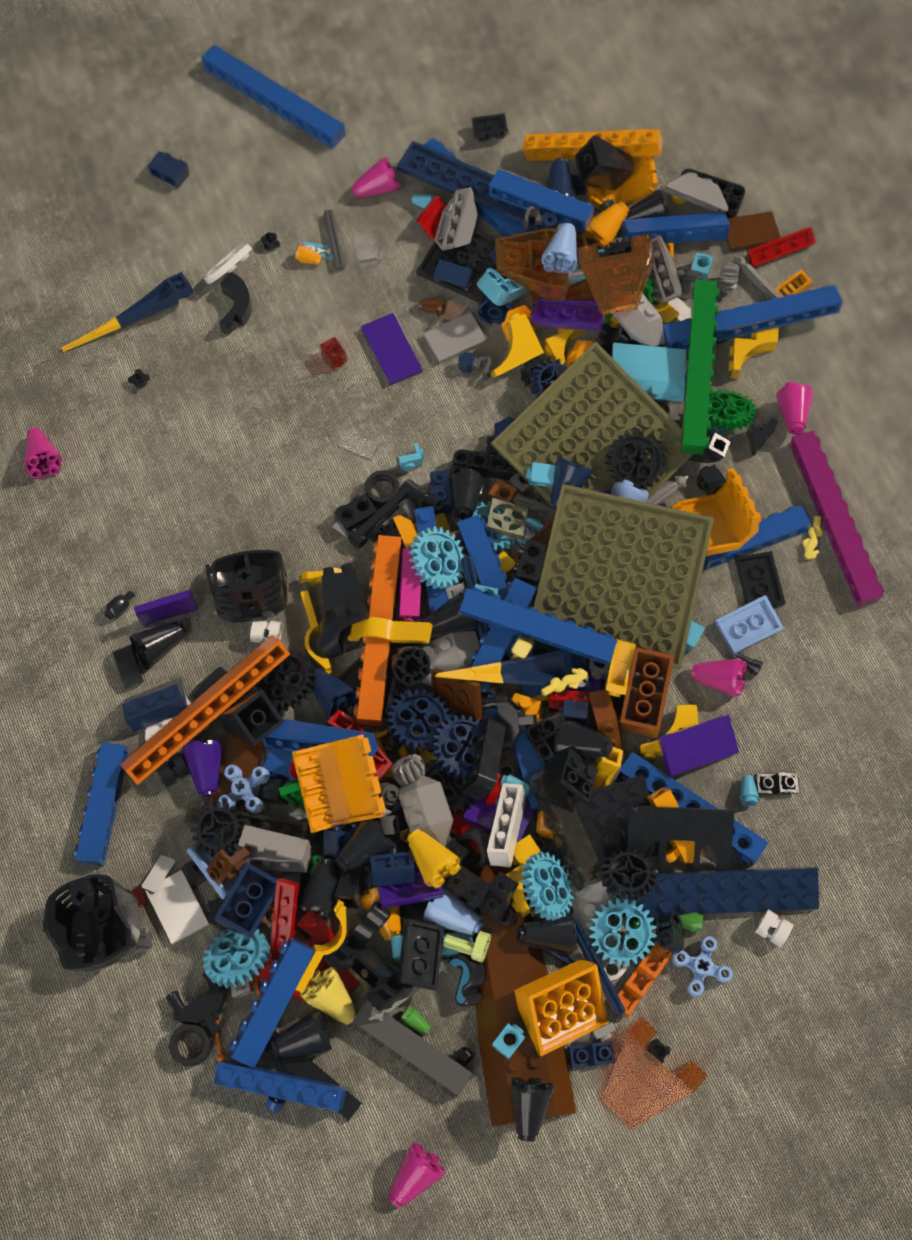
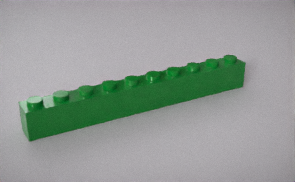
(699, 367)

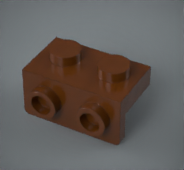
(226, 867)

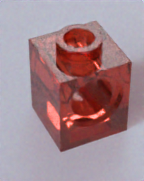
(333, 347)

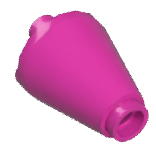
(376, 180)
(795, 405)
(40, 455)
(721, 675)
(415, 1175)

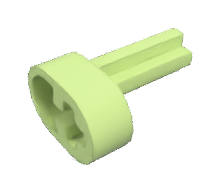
(475, 950)

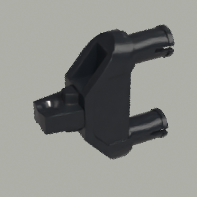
(510, 715)
(204, 1010)

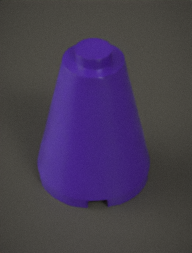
(204, 765)

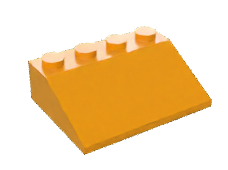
(562, 1005)

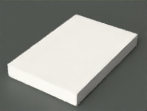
(178, 908)

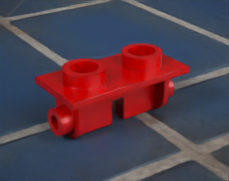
(557, 699)

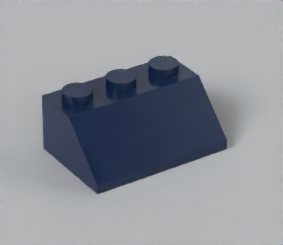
(154, 705)
(247, 901)

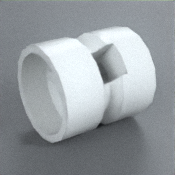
(260, 628)
(779, 933)

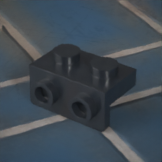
(489, 126)

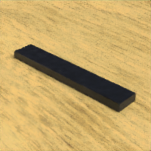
(305, 1068)

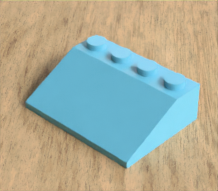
(655, 369)

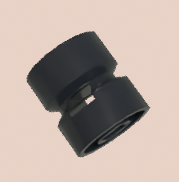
(172, 770)

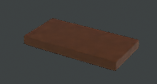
(241, 754)

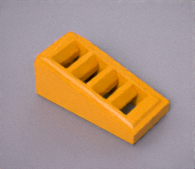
(807, 283)

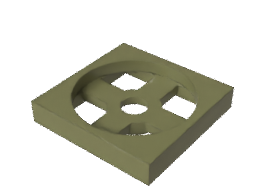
(504, 529)

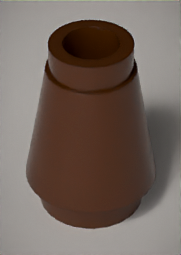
(433, 306)

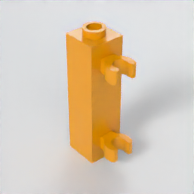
(682, 849)

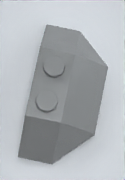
(697, 191)
(457, 220)
(664, 274)
(643, 323)
(451, 652)
(426, 808)

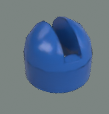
(274, 1104)

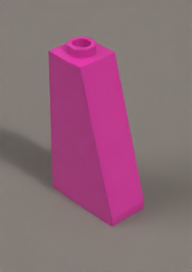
(408, 590)

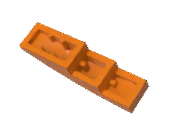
(643, 977)

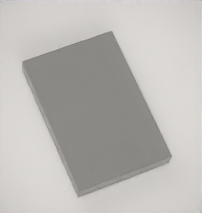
(455, 338)

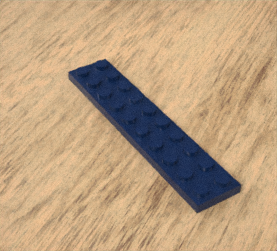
(455, 175)
(732, 891)

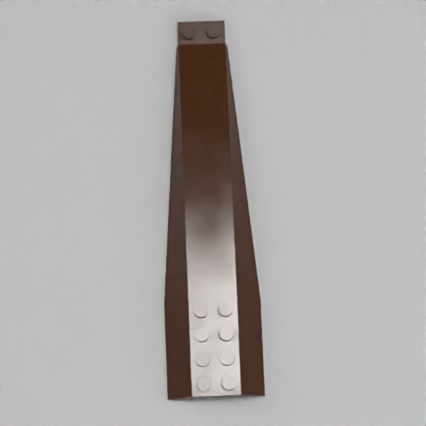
(507, 968)

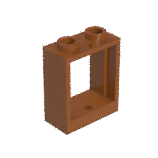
(604, 716)

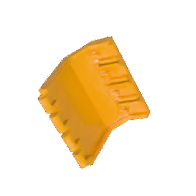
(634, 188)
(732, 513)
(338, 783)

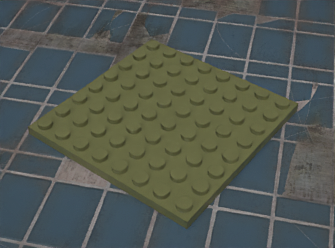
(582, 418)
(624, 568)

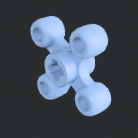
(245, 788)
(703, 958)

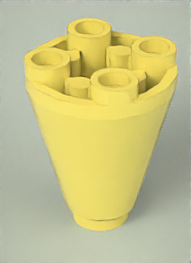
(330, 996)

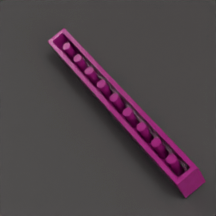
(836, 519)

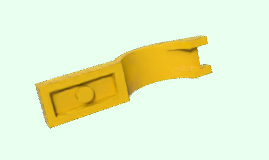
(392, 630)
(322, 663)
(325, 949)

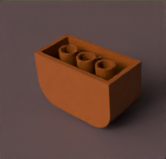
(646, 692)

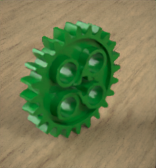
(731, 410)

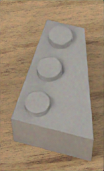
(275, 850)

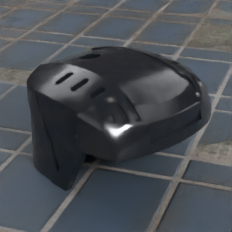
(248, 581)
(104, 939)

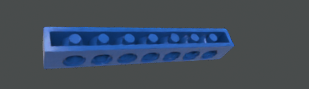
(636, 764)

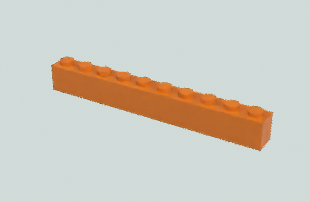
(377, 650)
(204, 709)

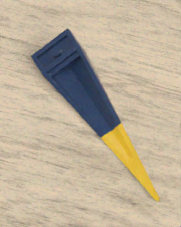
(158, 299)
(530, 671)

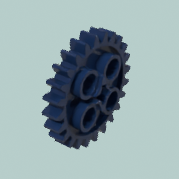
(404, 729)
(446, 736)

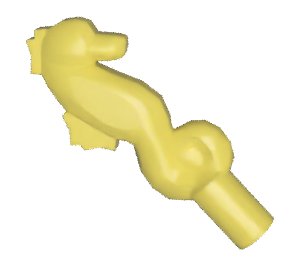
(810, 544)
(559, 685)

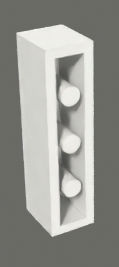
(506, 825)

